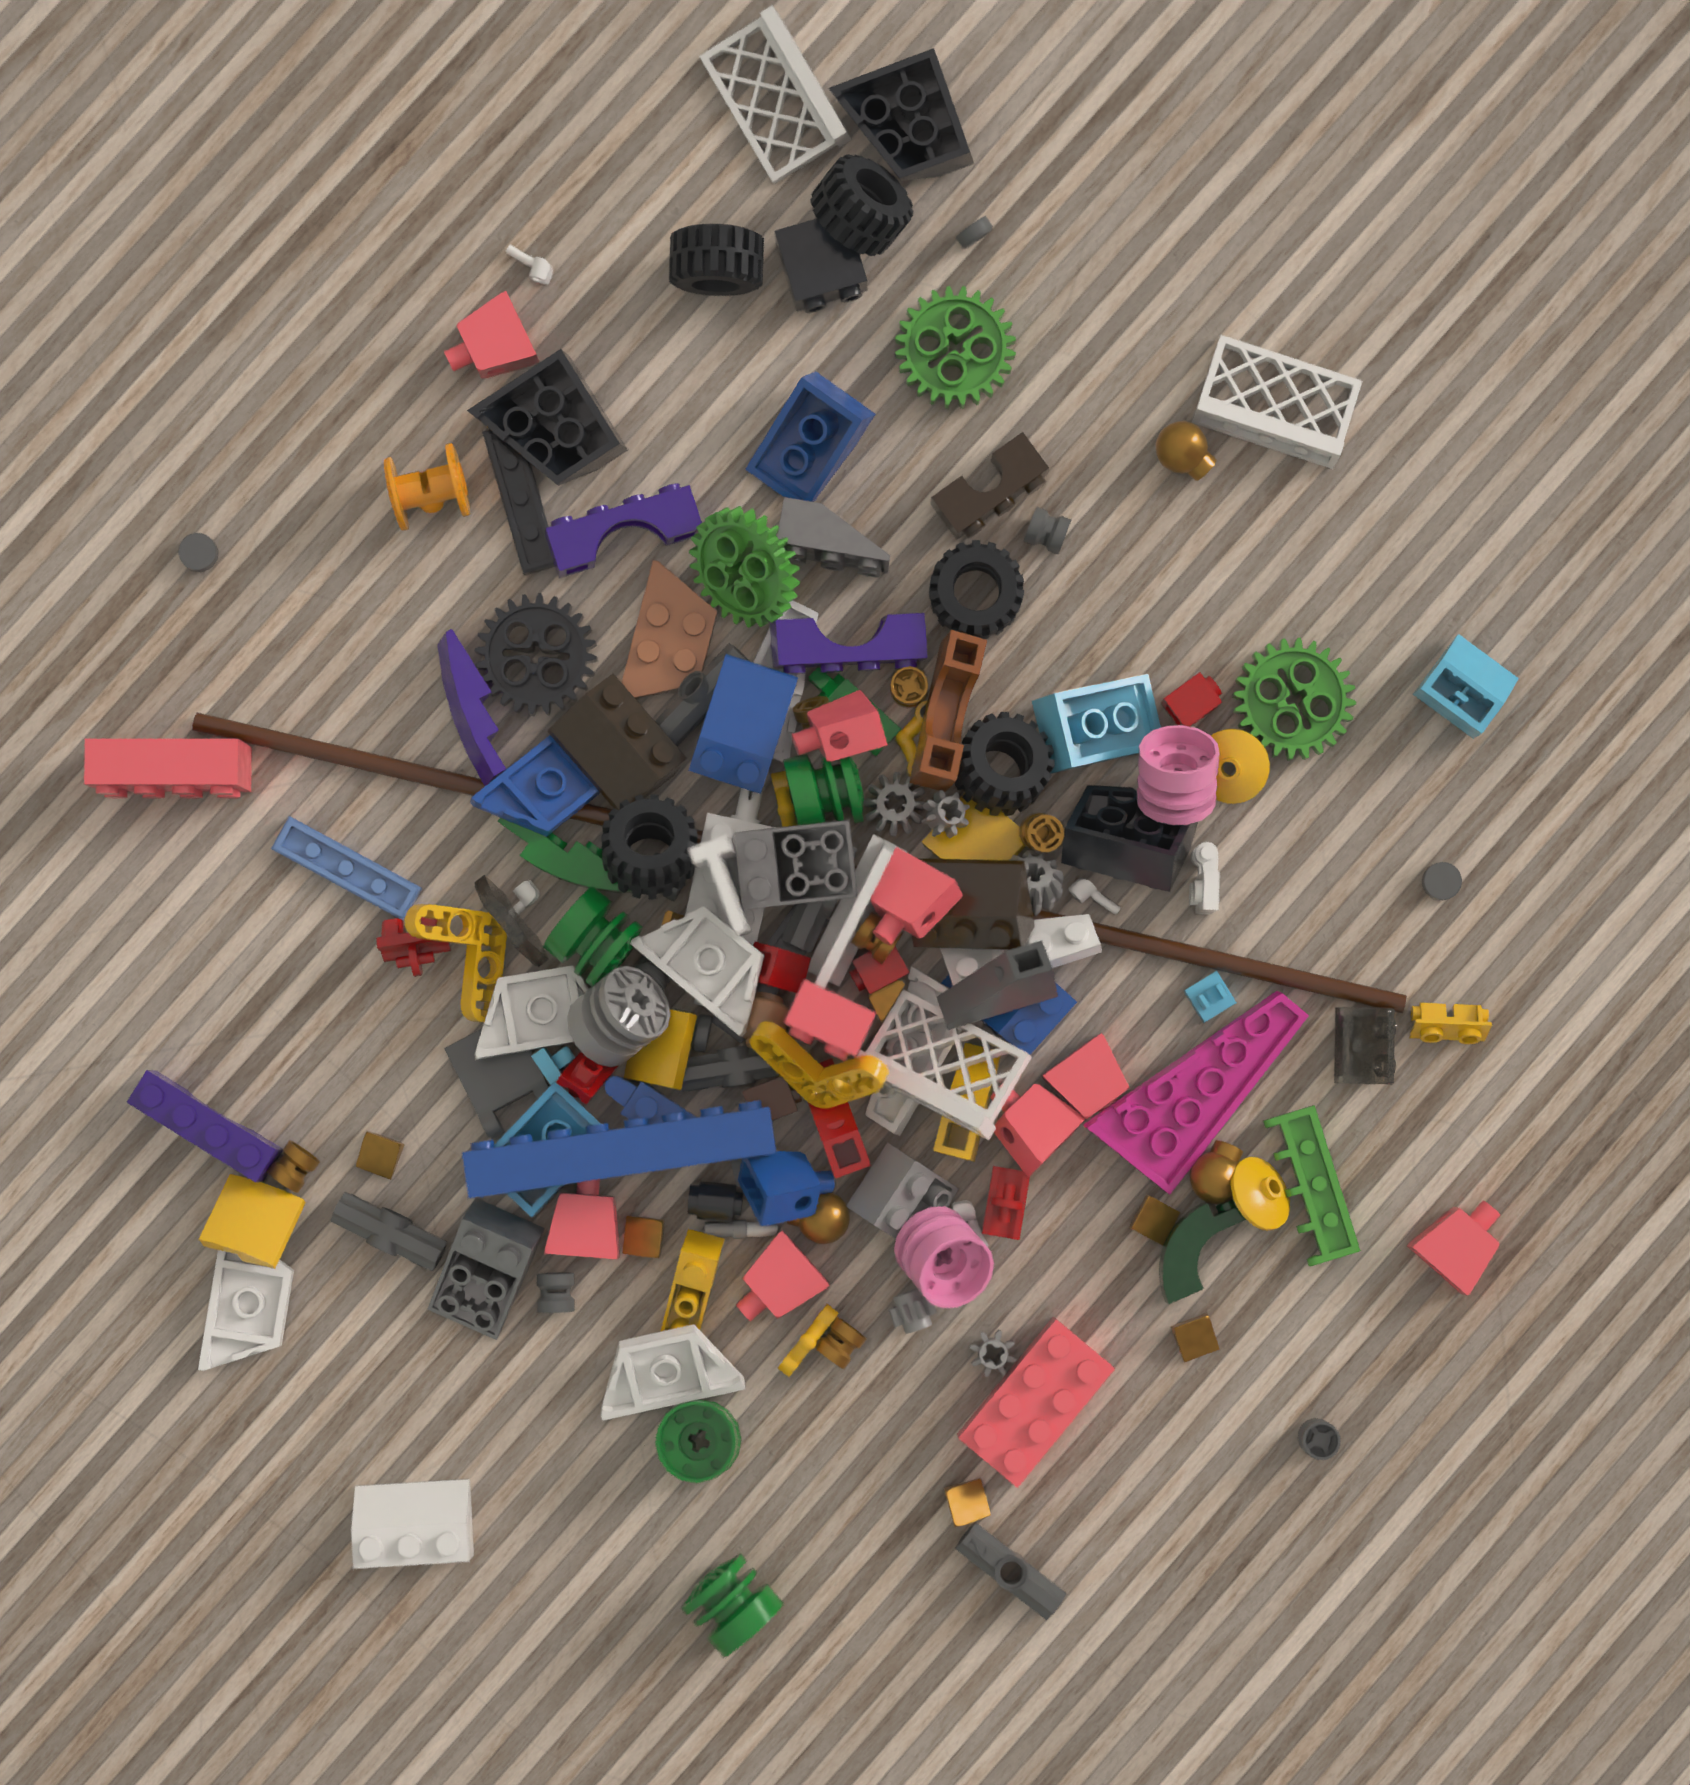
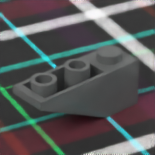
(1002, 985)

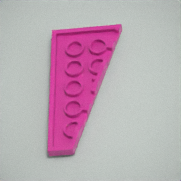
(1184, 1106)

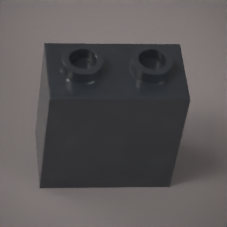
(818, 266)

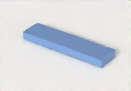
(346, 868)

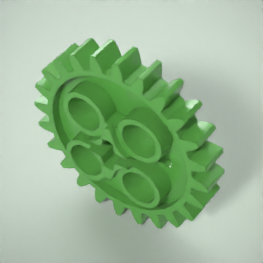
(934, 322)
(744, 566)
(1324, 685)

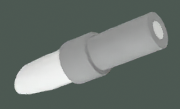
(739, 1229)

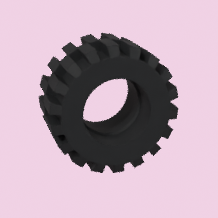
(861, 205)
(716, 259)
(976, 558)
(1020, 743)
(642, 821)

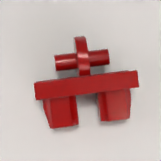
(406, 949)
(584, 1077)
(1005, 1203)

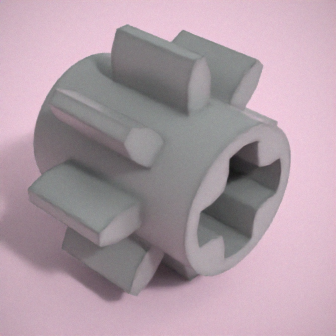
(954, 812)
(912, 1311)
(1003, 1355)

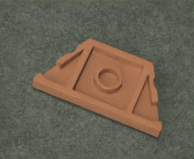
(668, 636)

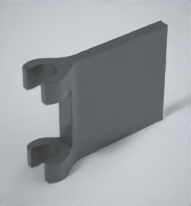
(494, 1080)

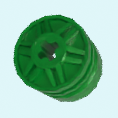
(824, 789)
(592, 936)
(678, 1451)
(731, 1605)

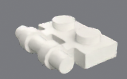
(1205, 889)

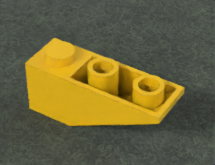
(951, 1137)
(693, 1280)

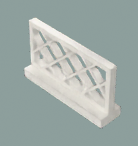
(803, 80)
(1271, 431)
(714, 855)
(835, 948)
(935, 1095)

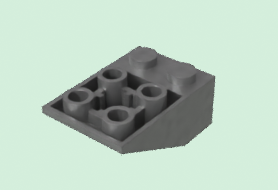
(824, 537)
(795, 864)
(485, 1268)

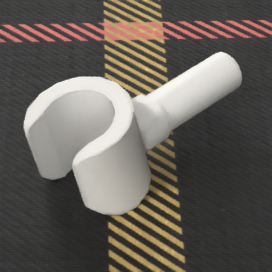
(541, 270)
(1083, 889)
(527, 894)
(967, 1212)

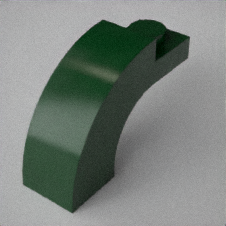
(1184, 1243)

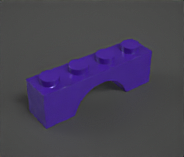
(668, 515)
(801, 645)
(203, 1126)

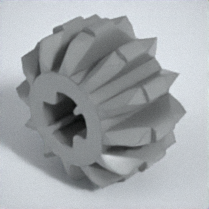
(890, 816)
(1043, 881)

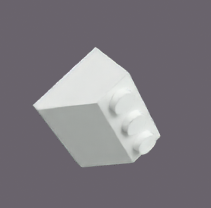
(412, 1523)

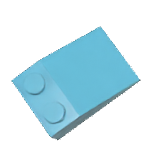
(1097, 721)

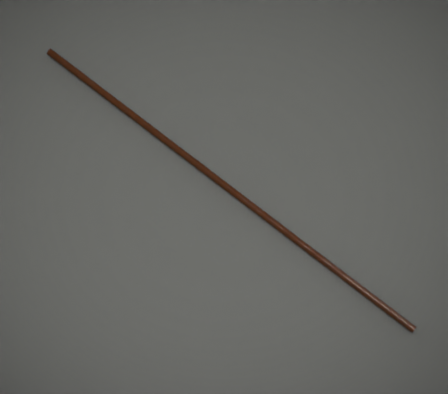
(597, 815)

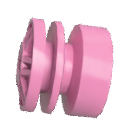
(1177, 775)
(943, 1257)

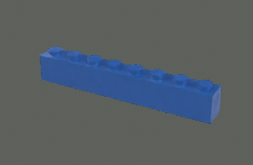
(619, 1151)

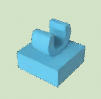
(1210, 996)
(552, 1065)

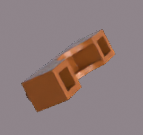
(940, 736)

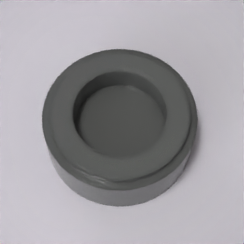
(974, 232)
(198, 552)
(1441, 881)

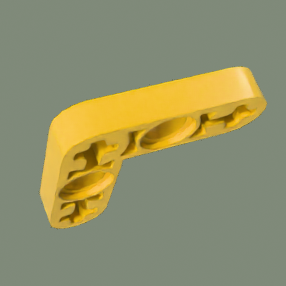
(472, 936)
(814, 1083)

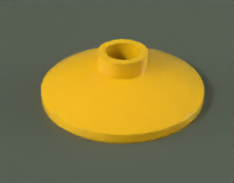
(1250, 762)
(1260, 1193)

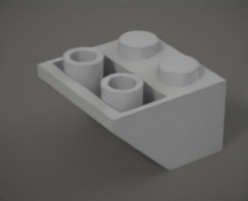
(897, 1190)

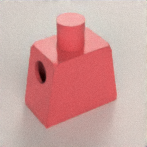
(493, 340)
(842, 728)
(911, 897)
(1088, 1078)
(1035, 1126)
(584, 1224)
(1459, 1245)
(780, 1280)

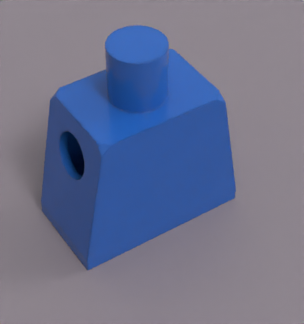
(782, 1186)

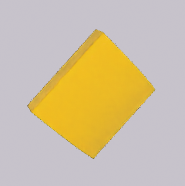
(982, 839)
(666, 1057)
(252, 1221)

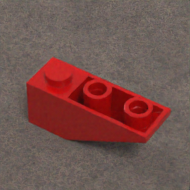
(840, 1136)

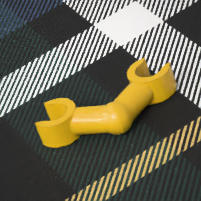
(905, 737)
(783, 797)
(808, 1340)

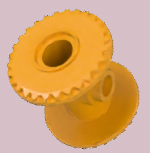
(427, 488)

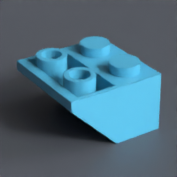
(1466, 687)

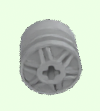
(618, 1016)

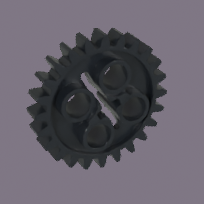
(532, 688)

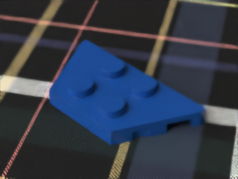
(538, 790)

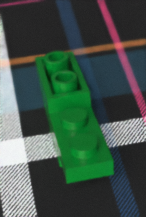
(579, 866)

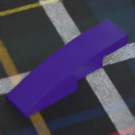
(466, 695)

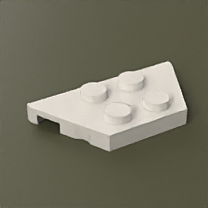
(707, 963)
(529, 1012)
(244, 1310)
(667, 1371)

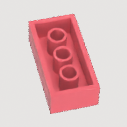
(168, 765)
(829, 1020)
(1035, 1402)

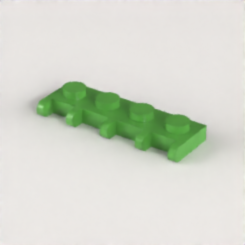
(1316, 1184)

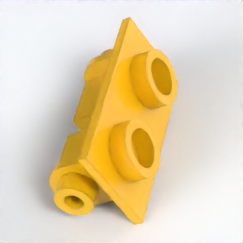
(1467, 1025)

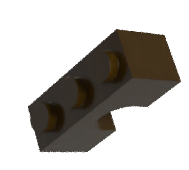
(966, 509)

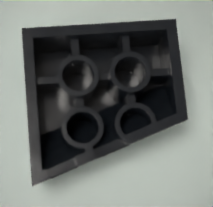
(908, 117)
(552, 420)
(1120, 841)

